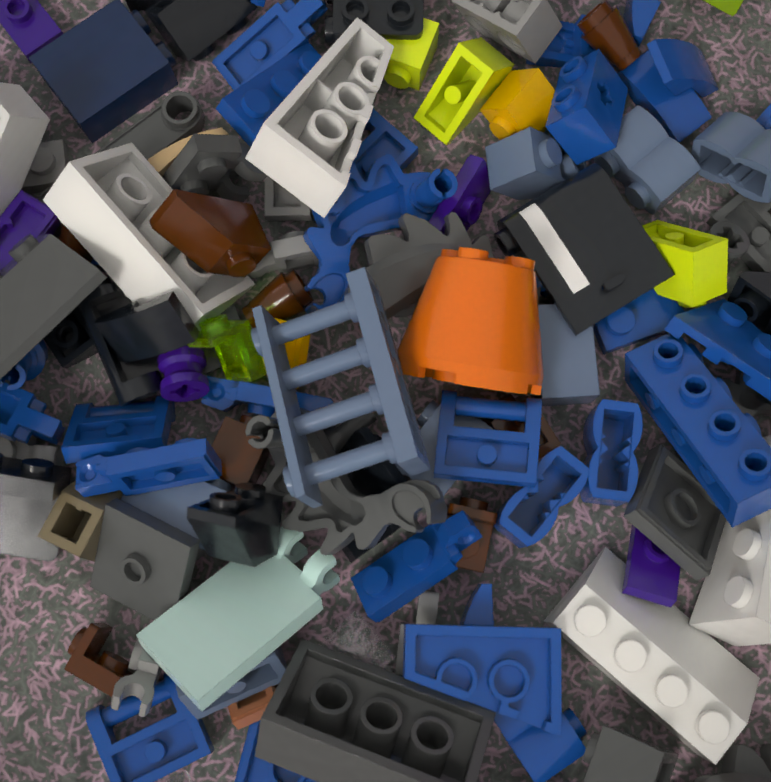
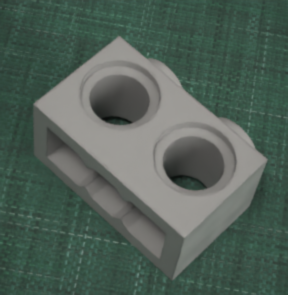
(516, 24)

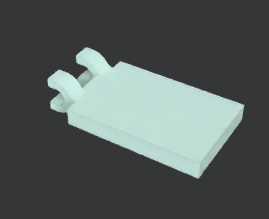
(238, 619)

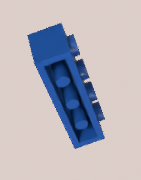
(703, 425)

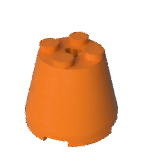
(477, 324)

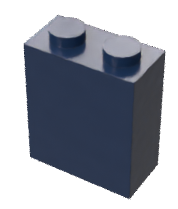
(106, 69)

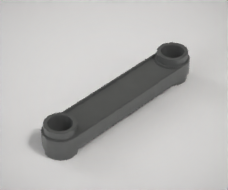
(157, 129)

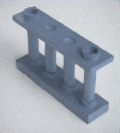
(387, 396)

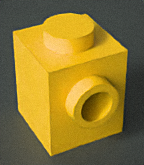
(519, 103)

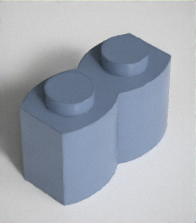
(736, 153)
(648, 162)

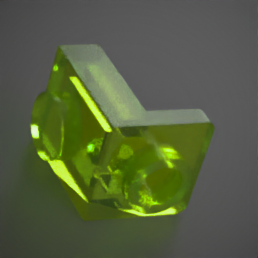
(233, 346)

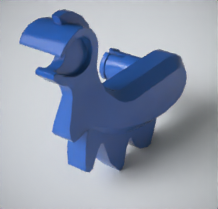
(367, 210)

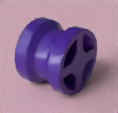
(183, 374)

